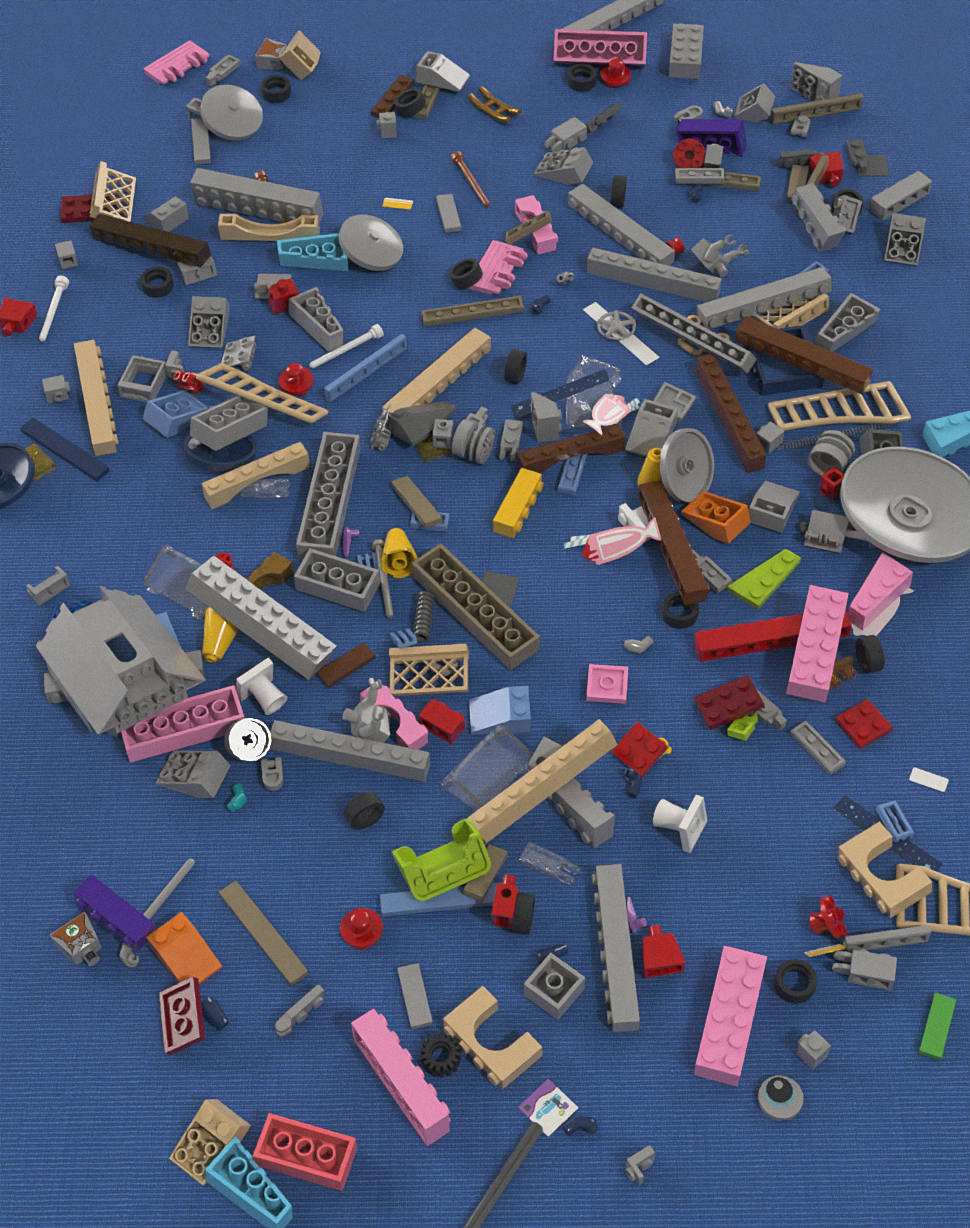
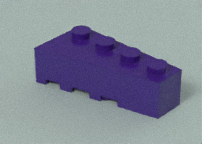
(724, 132)
(113, 913)

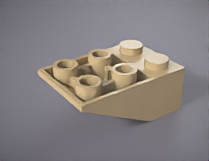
(300, 55)
(206, 1137)

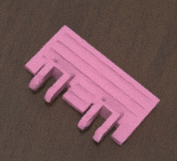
(176, 63)
(497, 267)

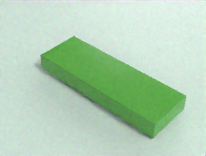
(937, 1026)

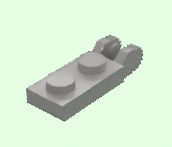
(511, 438)
(299, 1011)

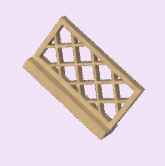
(100, 191)
(798, 316)
(428, 654)

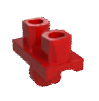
(188, 381)

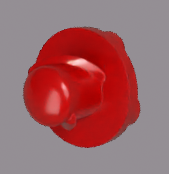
(615, 74)
(689, 154)
(296, 380)
(828, 918)
(361, 928)

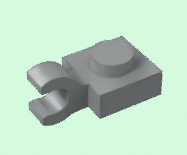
(480, 417)

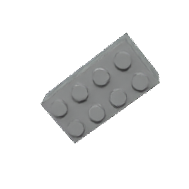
(686, 51)
(228, 422)
(337, 580)

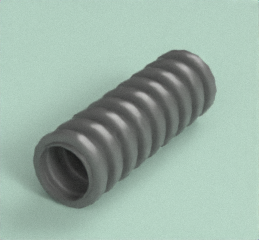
(423, 616)

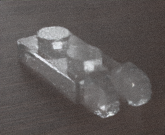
(266, 488)
(548, 863)

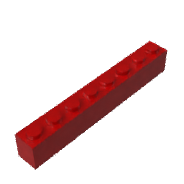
(753, 637)

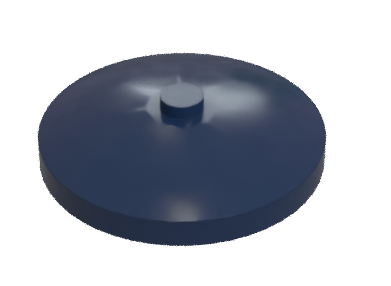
(227, 458)
(16, 472)

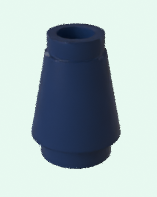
(213, 1013)

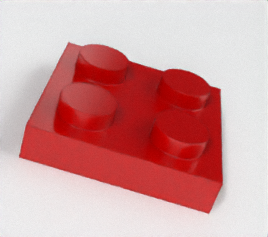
(863, 724)
(639, 749)

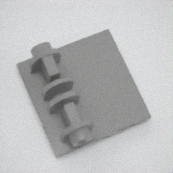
(265, 281)
(240, 353)
(382, 435)
(826, 531)

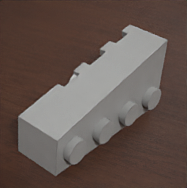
(817, 217)
(316, 318)
(847, 322)
(583, 813)

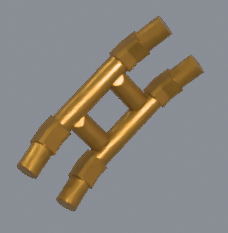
(491, 100)

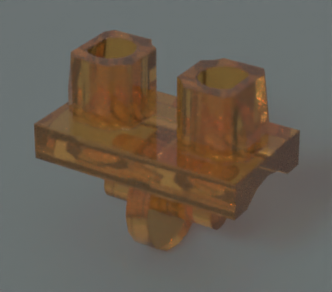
(842, 667)

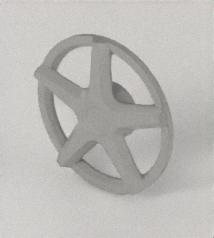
(616, 325)

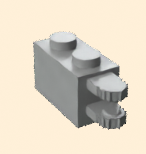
(567, 135)
(867, 968)

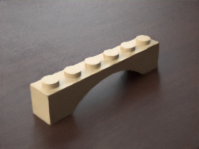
(238, 228)
(285, 461)

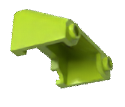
(446, 865)

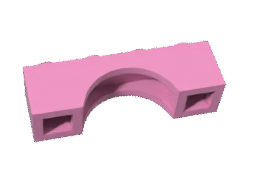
(543, 239)
(410, 732)

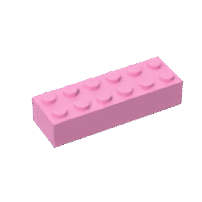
(599, 47)
(817, 643)
(184, 724)
(730, 1016)
(401, 1077)

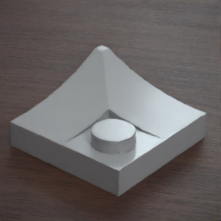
(675, 398)

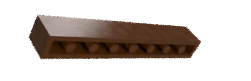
(803, 355)
(730, 413)
(674, 545)

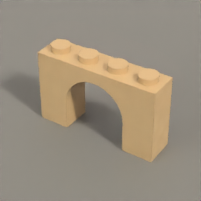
(889, 895)
(500, 1065)

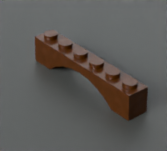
(545, 456)

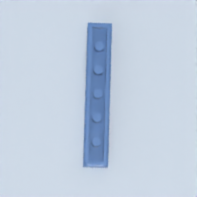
(365, 368)
(405, 902)

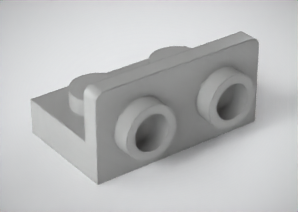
(847, 211)

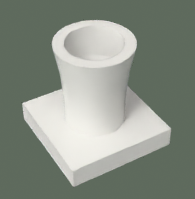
(258, 682)
(687, 822)

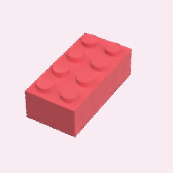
(305, 1152)

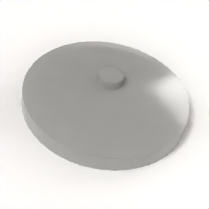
(231, 112)
(370, 242)
(686, 464)

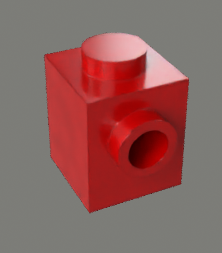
(831, 483)

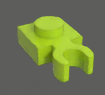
(743, 727)

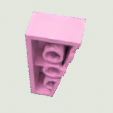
(879, 591)

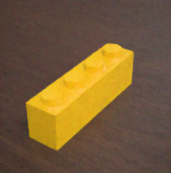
(517, 503)

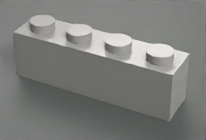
(900, 195)

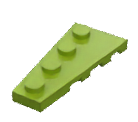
(763, 580)

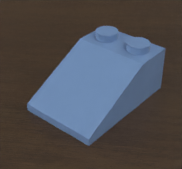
(172, 412)
(502, 706)

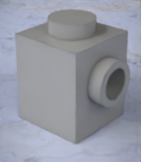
(387, 125)
(713, 156)
(66, 254)
(56, 389)
(443, 433)
(770, 437)
(813, 1049)

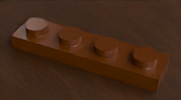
(387, 102)

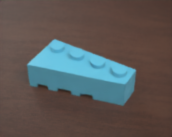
(313, 253)
(948, 433)
(247, 1186)

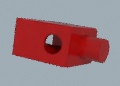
(834, 170)
(280, 294)
(16, 316)
(504, 902)
(661, 954)

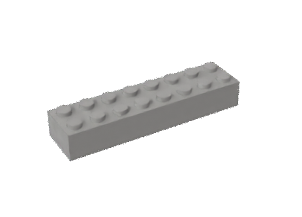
(254, 196)
(329, 494)
(260, 617)

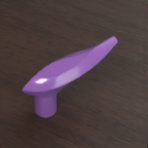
(347, 539)
(633, 922)

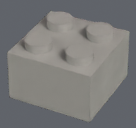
(554, 986)

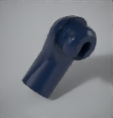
(694, 193)
(538, 304)
(634, 781)
(558, 951)
(581, 1122)

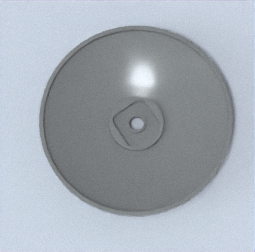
(901, 480)

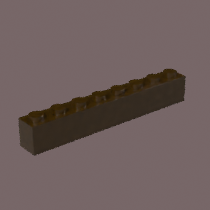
(150, 240)

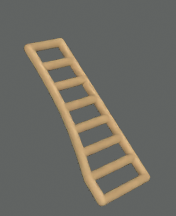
(259, 387)
(849, 418)
(943, 881)

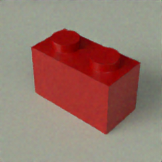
(442, 721)

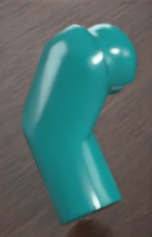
(238, 800)

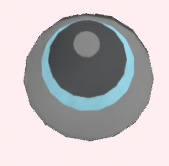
(780, 1098)

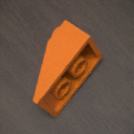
(718, 516)
(183, 950)

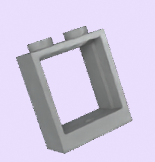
(137, 391)

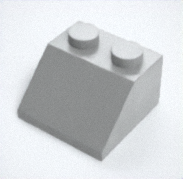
(755, 104)
(168, 215)
(545, 418)

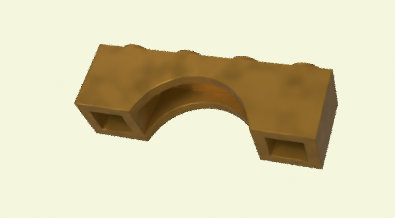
(273, 571)

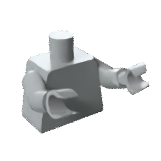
(713, 259)
(367, 719)

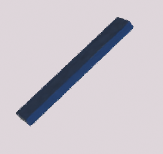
(65, 449)

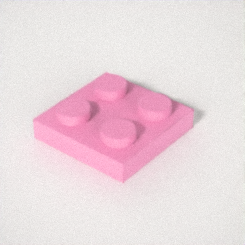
(607, 683)

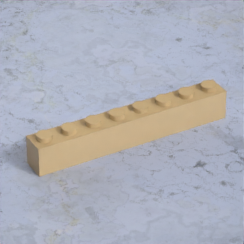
(442, 371)
(95, 397)
(543, 780)

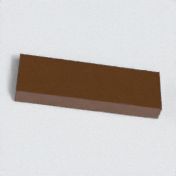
(346, 665)

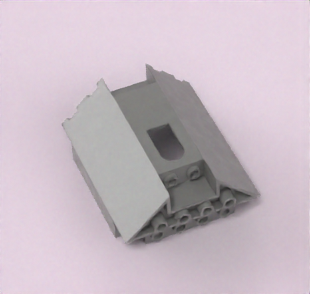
(96, 682)

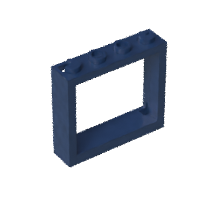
(785, 384)

